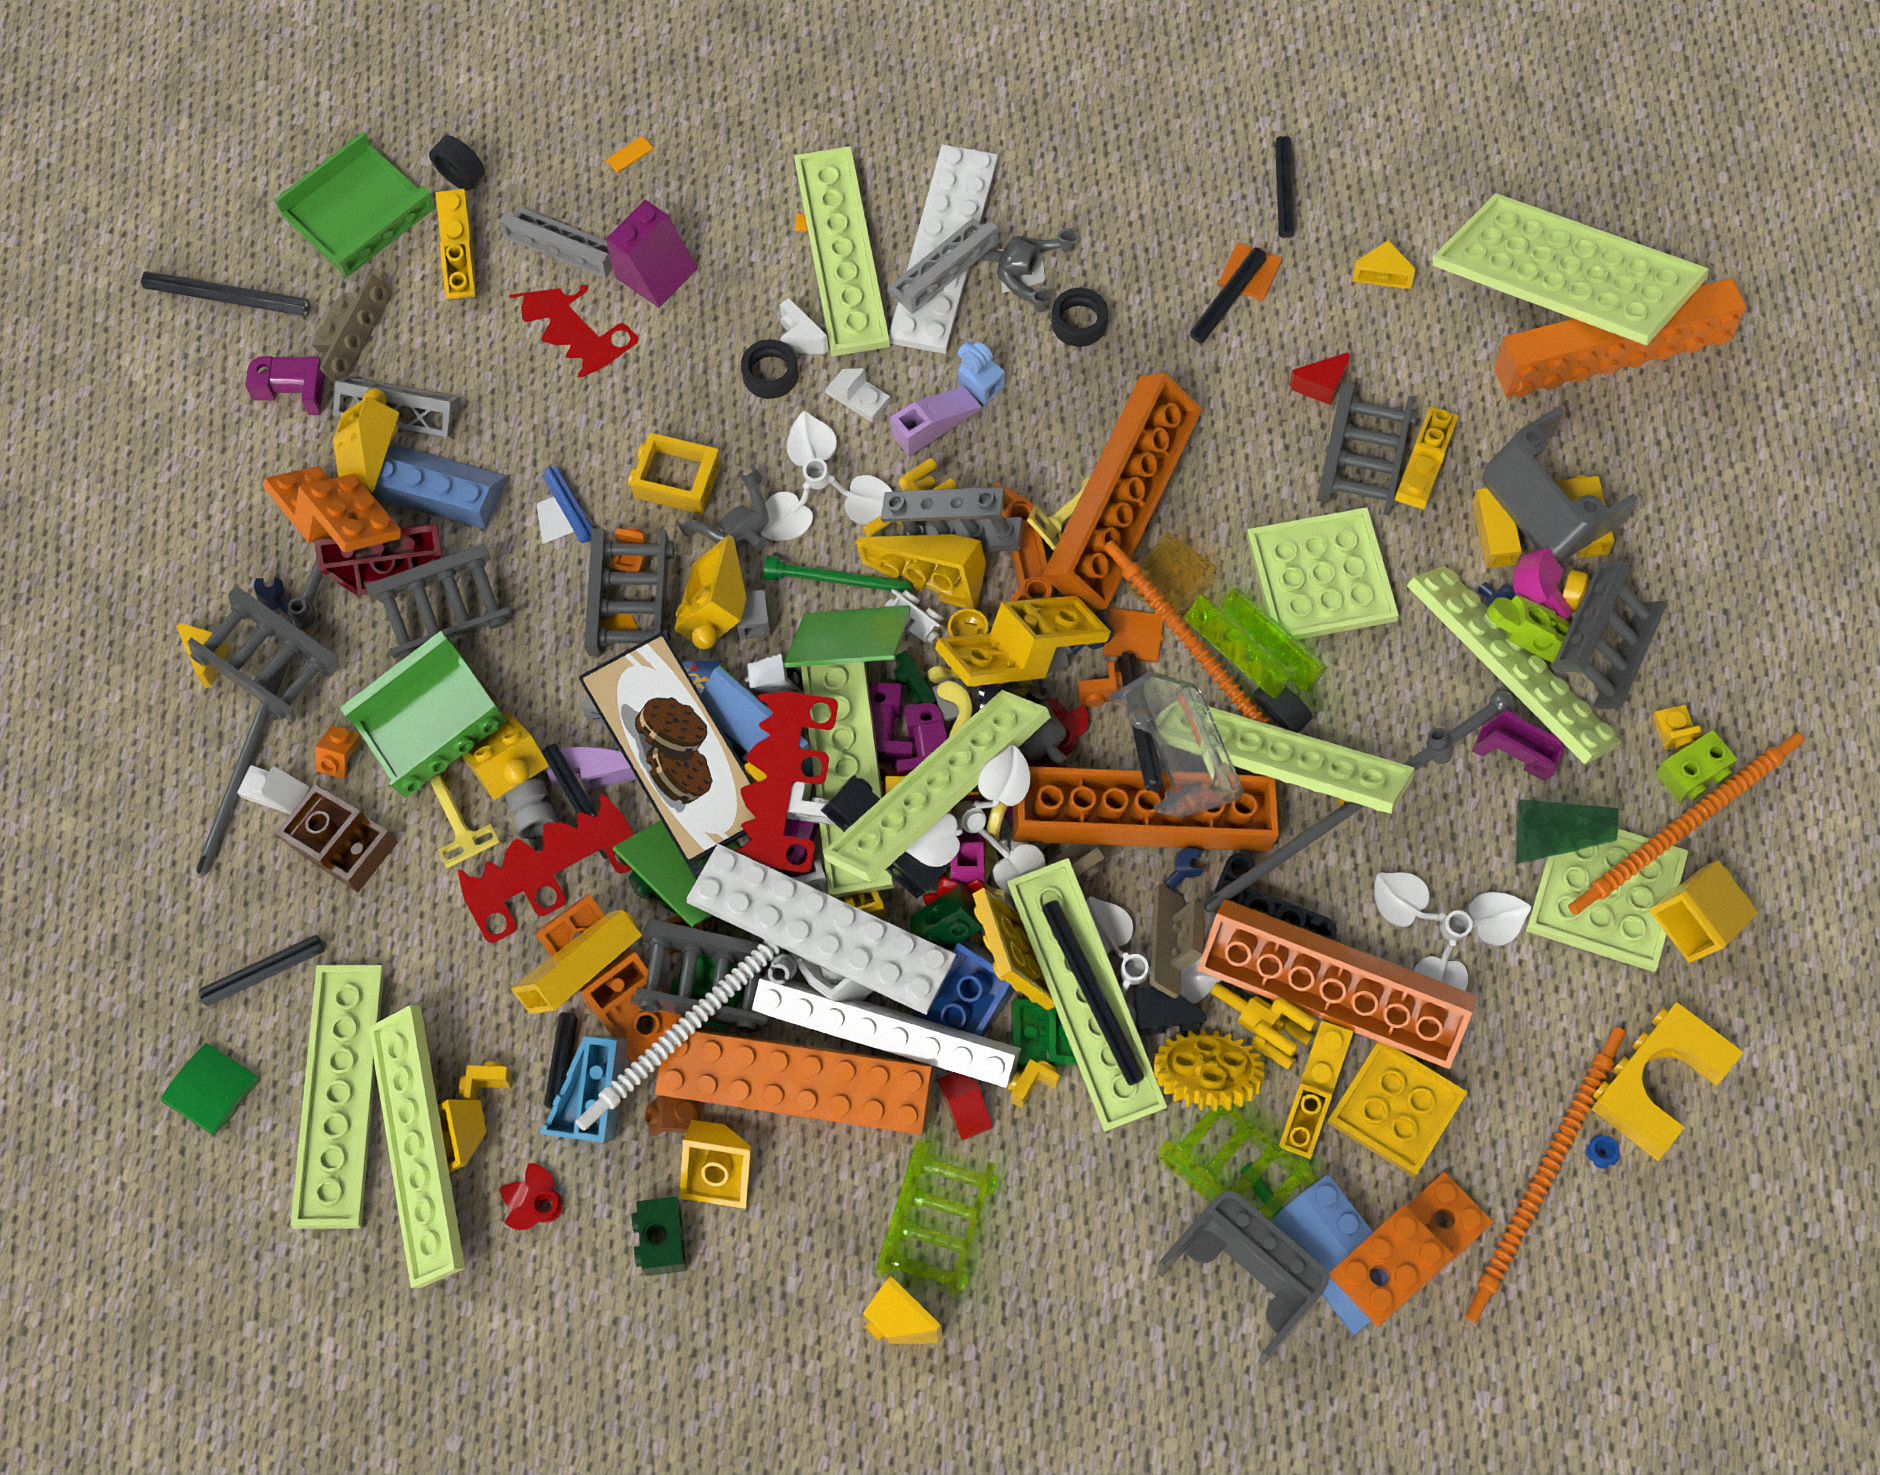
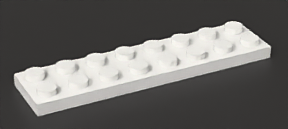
(954, 198)
(821, 929)

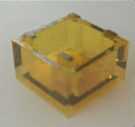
(1177, 573)

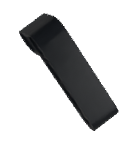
(1272, 906)

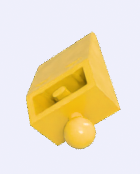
(365, 437)
(712, 596)
(505, 758)

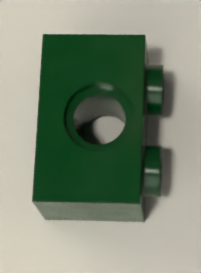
(947, 919)
(668, 1255)

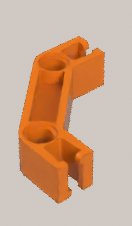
(1031, 561)

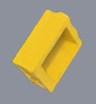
(692, 500)

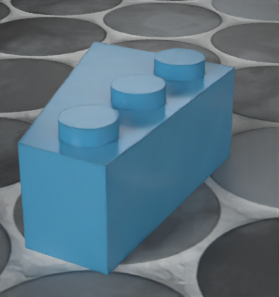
(592, 1069)

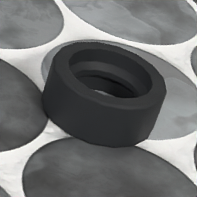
(457, 162)
(1085, 298)
(773, 388)
(1285, 710)

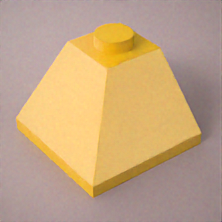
(461, 1129)
(714, 1165)
(899, 1317)

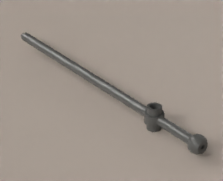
(302, 615)
(1438, 748)

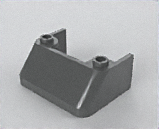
(1539, 503)
(1264, 1252)

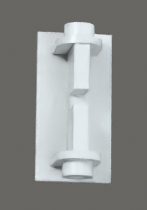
(925, 623)

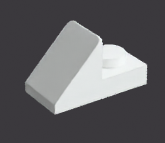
(802, 332)
(857, 394)
(272, 789)
(802, 809)

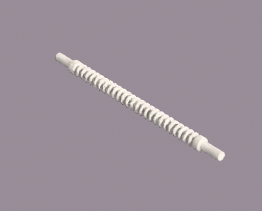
(610, 1097)

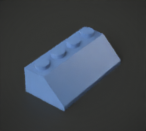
(438, 486)
(740, 714)
(1329, 1230)

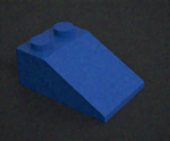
(970, 993)

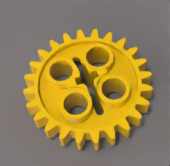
(1209, 1070)

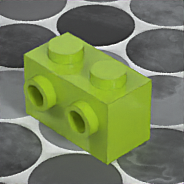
(1696, 767)

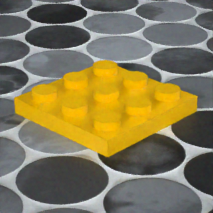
(1010, 948)
(1397, 1108)

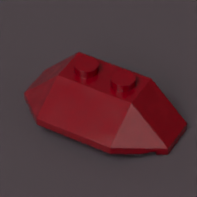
(366, 565)

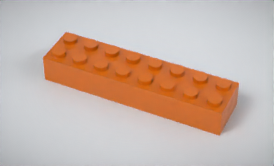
(1579, 350)
(1123, 490)
(1119, 811)
(1337, 983)
(798, 1080)

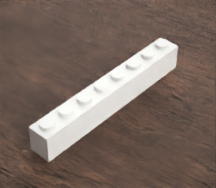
(889, 1031)

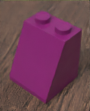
(650, 254)

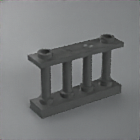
(1344, 431)
(938, 510)
(445, 571)
(601, 577)
(268, 624)
(1586, 631)
(694, 944)

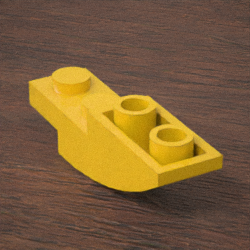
(456, 244)
(1426, 458)
(1315, 1089)

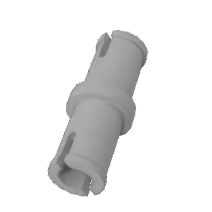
(782, 968)

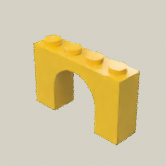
(1499, 532)
(1676, 1036)

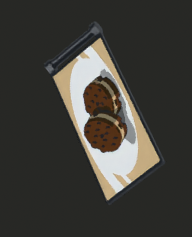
(672, 746)

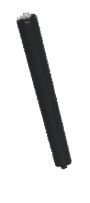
(225, 293)
(1144, 742)
(1093, 992)

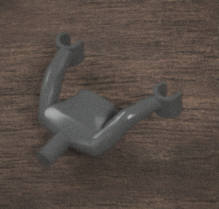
(1021, 258)
(740, 522)
(1047, 737)

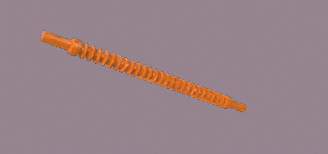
(1133, 573)
(1733, 787)
(1489, 1282)

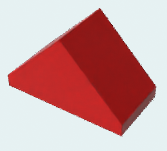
(1321, 379)
(965, 1104)

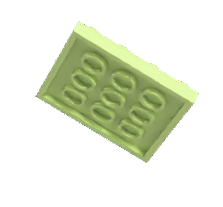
(1323, 574)
(1614, 926)

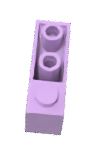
(931, 417)

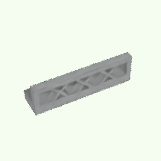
(555, 244)
(946, 268)
(402, 396)

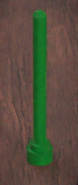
(776, 568)

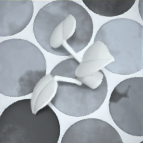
(809, 446)
(1001, 779)
(1494, 914)
(1116, 930)

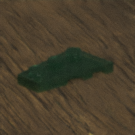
(1561, 828)

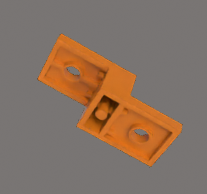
(332, 508)
(611, 989)
(1410, 1249)

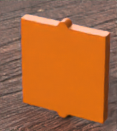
(1261, 281)
(1134, 633)

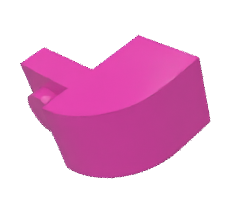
(1537, 581)
(970, 859)

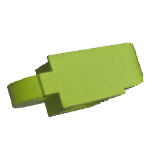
(1530, 625)

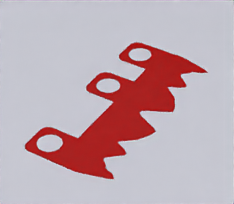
(570, 329)
(781, 762)
(530, 870)

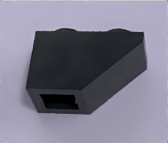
(1158, 1010)

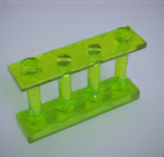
(1255, 643)
(1204, 1178)
(912, 1196)

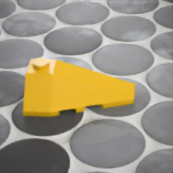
(939, 562)

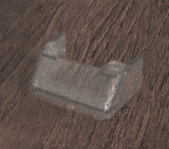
(1185, 741)

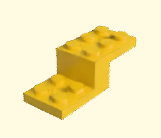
(1022, 640)

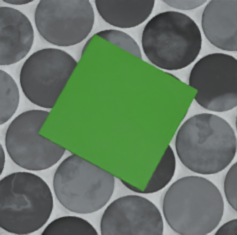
(848, 636)
(662, 867)

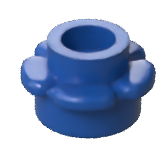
(1609, 1145)

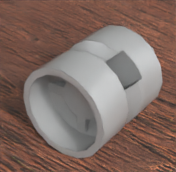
(531, 808)

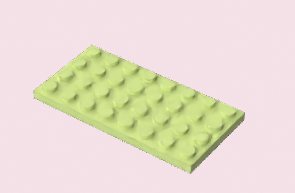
(1571, 268)

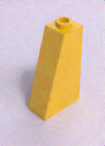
(576, 963)

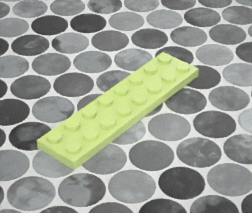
(841, 251)
(1516, 667)
(850, 753)
(1313, 762)
(934, 786)
(1110, 1094)
(337, 1098)
(416, 1147)

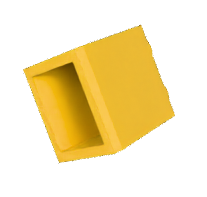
(1704, 912)

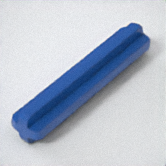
(568, 504)

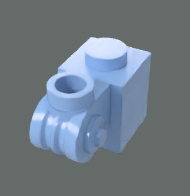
(978, 372)

